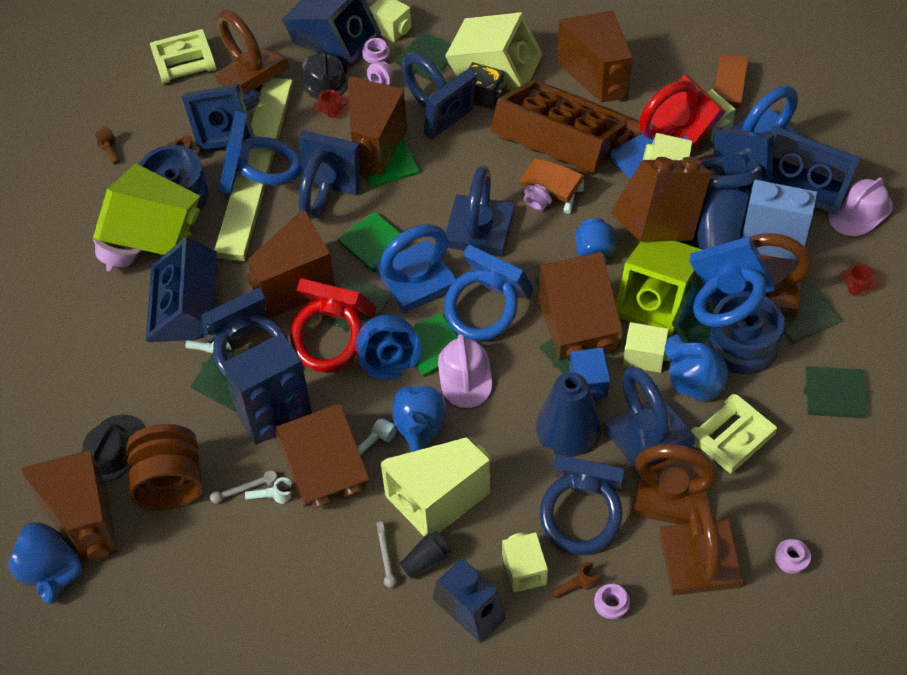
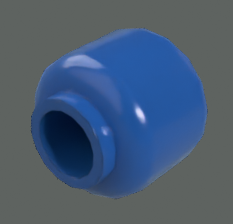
(595, 237)

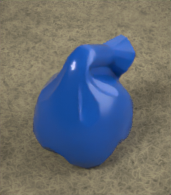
(696, 369)
(419, 414)
(44, 560)

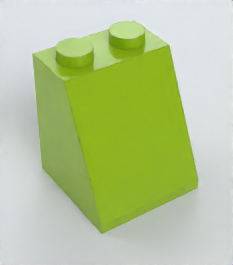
(146, 212)
(655, 283)

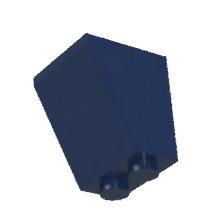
(332, 27)

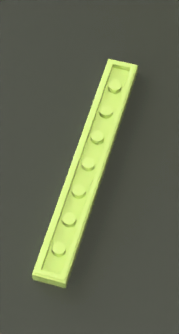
(247, 194)

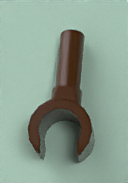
(632, 130)
(104, 140)
(580, 580)

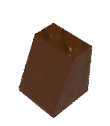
(596, 54)
(376, 122)
(663, 199)
(284, 259)
(579, 305)
(322, 456)
(76, 502)

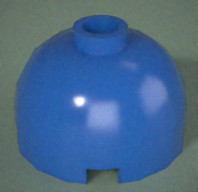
(387, 346)

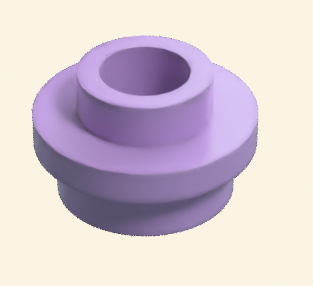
(375, 50)
(380, 73)
(537, 197)
(790, 564)
(614, 592)

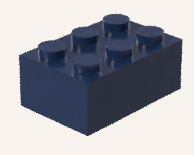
(268, 387)

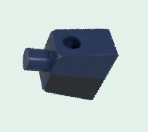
(464, 597)

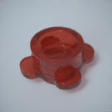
(330, 103)
(858, 272)

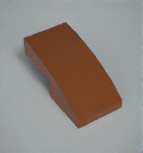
(731, 78)
(556, 178)

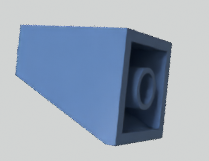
(779, 211)

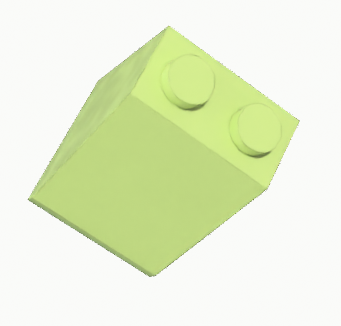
(499, 43)
(437, 483)

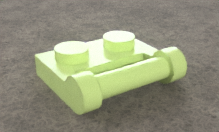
(179, 50)
(738, 440)

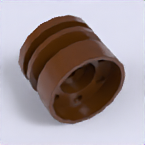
(163, 467)

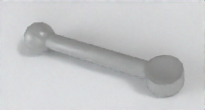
(269, 478)
(390, 580)

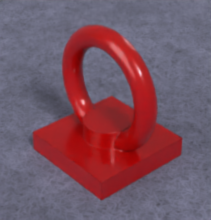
(681, 111)
(334, 303)

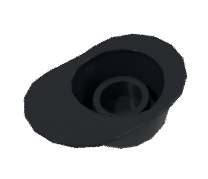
(323, 73)
(109, 443)

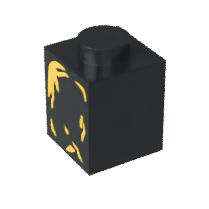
(488, 86)

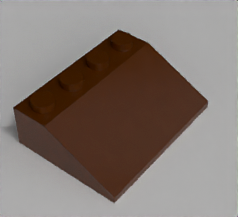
(559, 125)

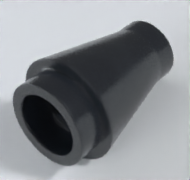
(426, 555)

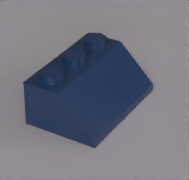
(813, 167)
(181, 292)

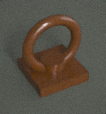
(248, 68)
(786, 272)
(672, 482)
(700, 553)

